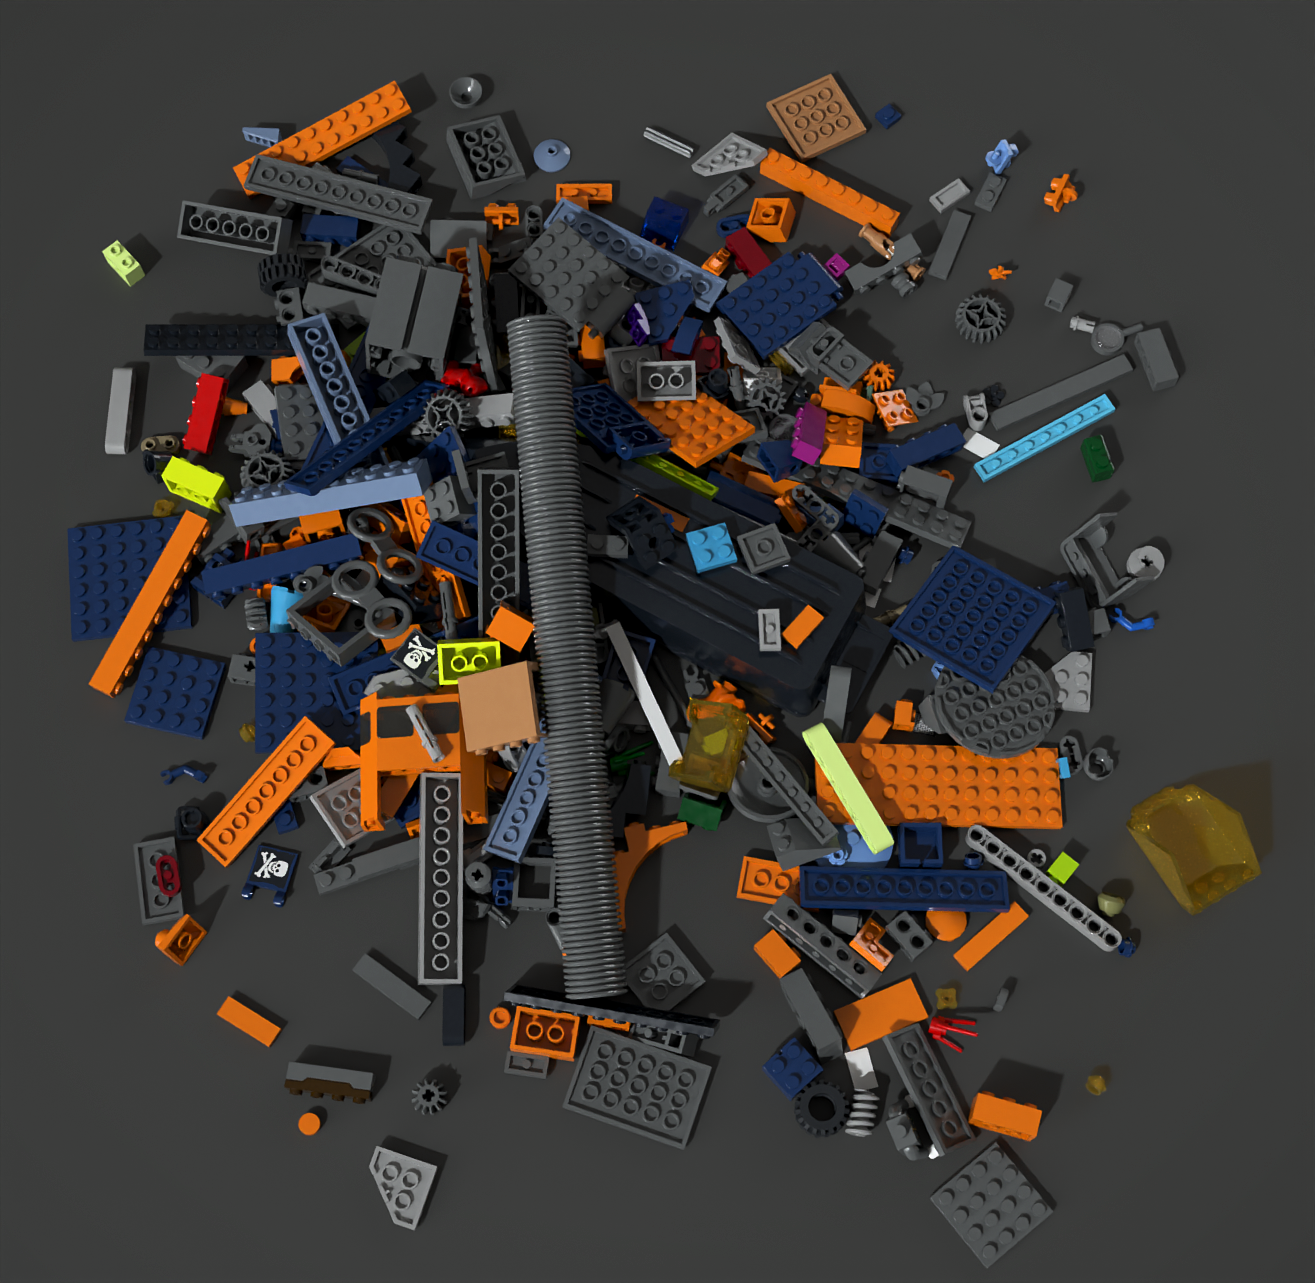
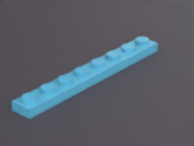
(1044, 438)

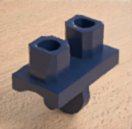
(502, 885)

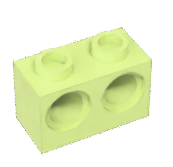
(123, 263)

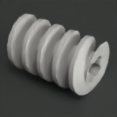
(862, 1113)

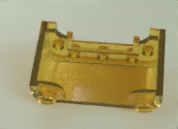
(712, 745)

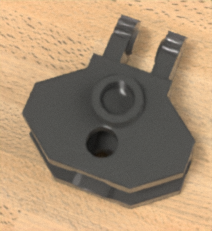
(255, 440)

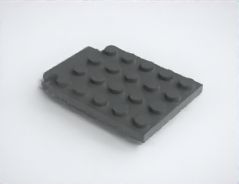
(574, 280)

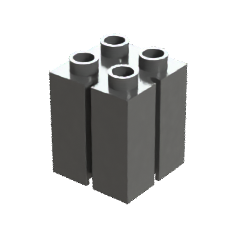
(414, 319)

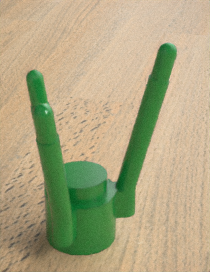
(619, 761)

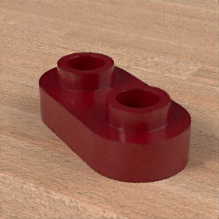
(168, 877)

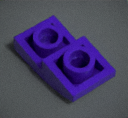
(639, 323)

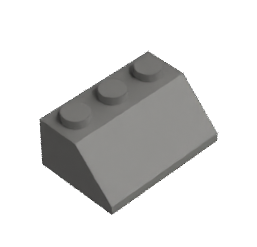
(666, 381)

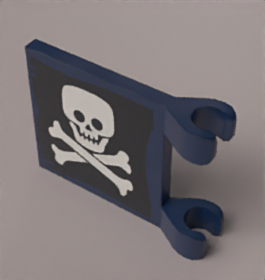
(272, 871)

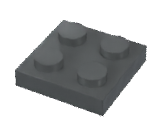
(763, 548)

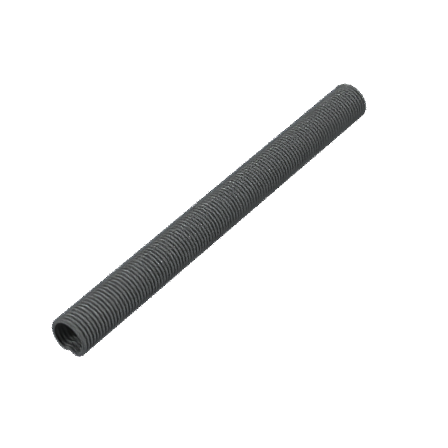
(566, 656)

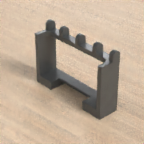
(257, 530)

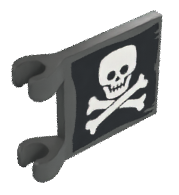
(418, 658)

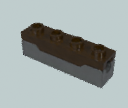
(329, 1082)

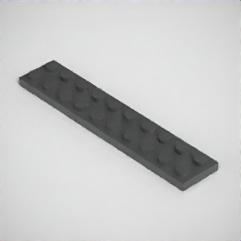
(338, 194)

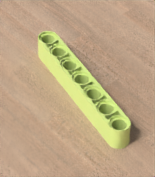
(848, 788)

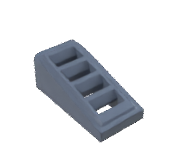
(262, 136)

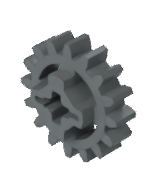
(773, 396)

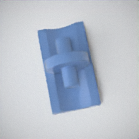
(1001, 156)

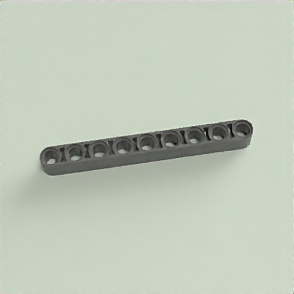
(370, 288)

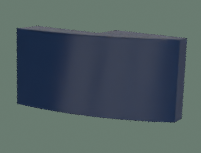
(687, 335)

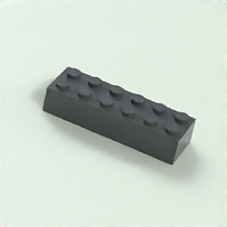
(234, 228)

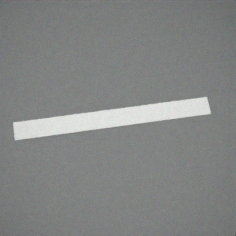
(644, 693)

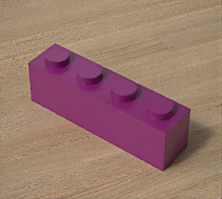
(808, 433)

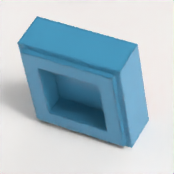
(1063, 768)

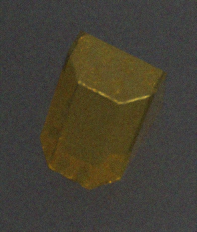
(1194, 845)

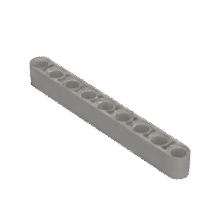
(1053, 889)

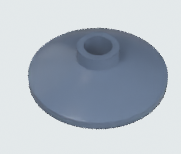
(555, 161)

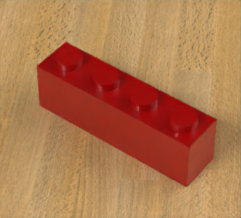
(206, 413)

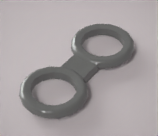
(385, 546)
(371, 599)

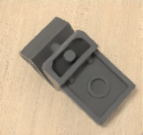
(829, 352)

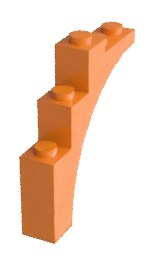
(640, 846)

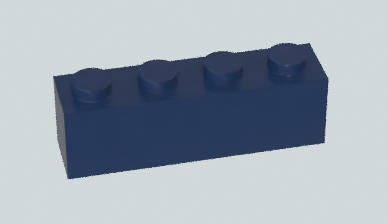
(926, 449)

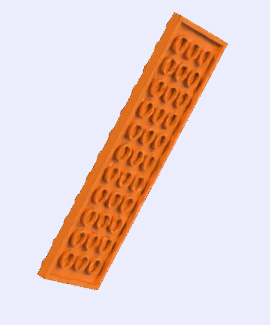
(949, 786)

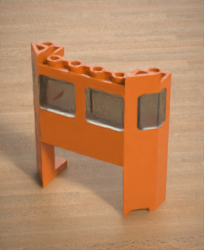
(394, 748)

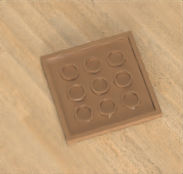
(816, 118)

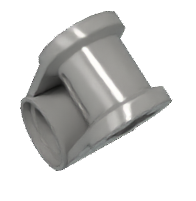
(975, 408)

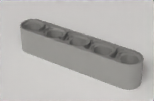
(120, 410)

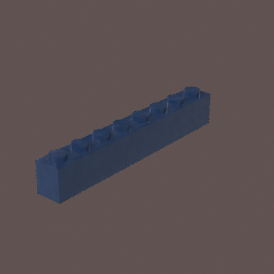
(280, 566)

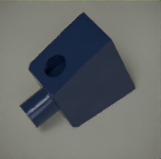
(778, 459)

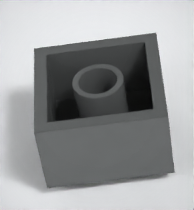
(447, 502)

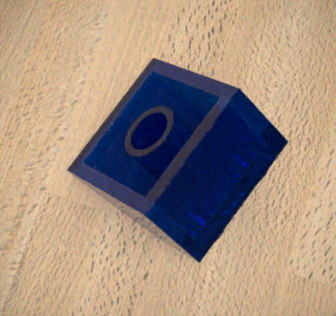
(664, 222)

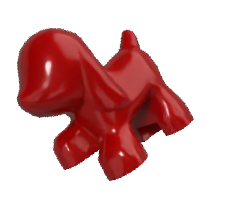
(466, 379)

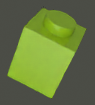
(1062, 869)

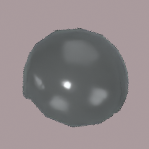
(1098, 764)

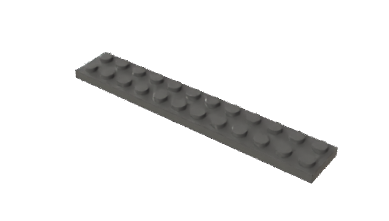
(903, 509)

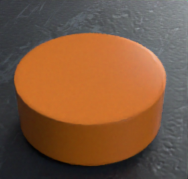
(500, 1017)
(309, 1124)

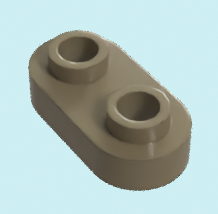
(160, 444)

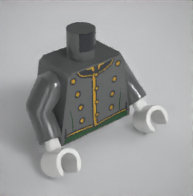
(905, 1132)

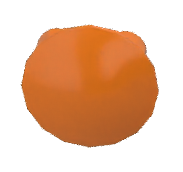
(945, 924)

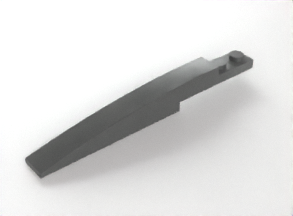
(390, 859)

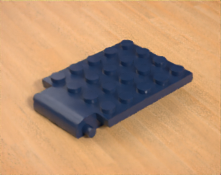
(781, 301)
(615, 424)

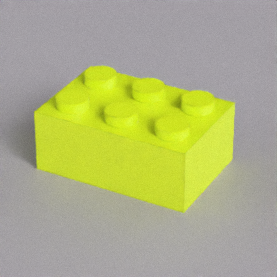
(196, 483)
(466, 657)

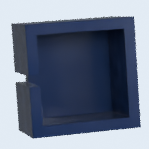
(920, 845)
(792, 1069)

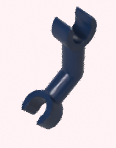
(196, 774)

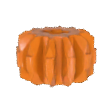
(885, 378)

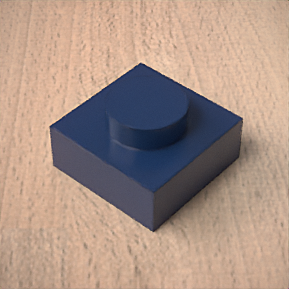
(888, 116)

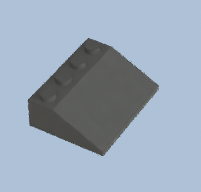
(484, 156)

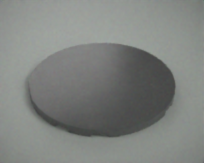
(997, 723)

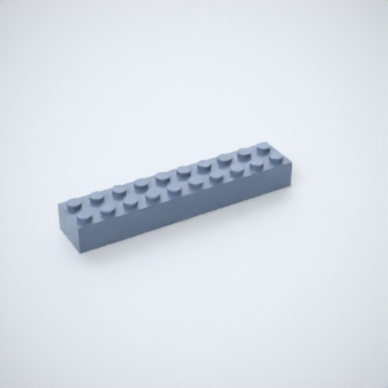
(331, 382)
(347, 491)

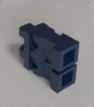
(217, 560)

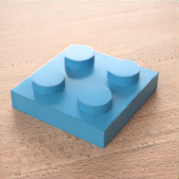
(711, 547)

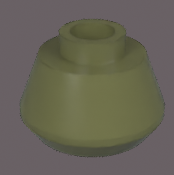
(1110, 903)

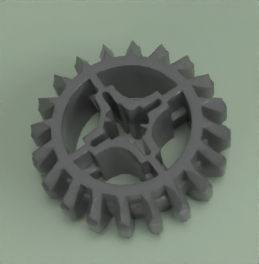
(992, 322)
(436, 425)
(274, 464)

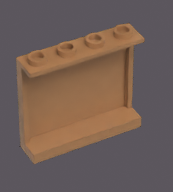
(500, 708)

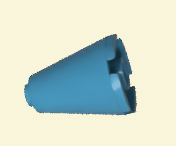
(281, 600)

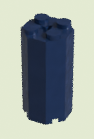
(744, 500)

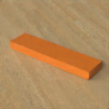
(990, 936)

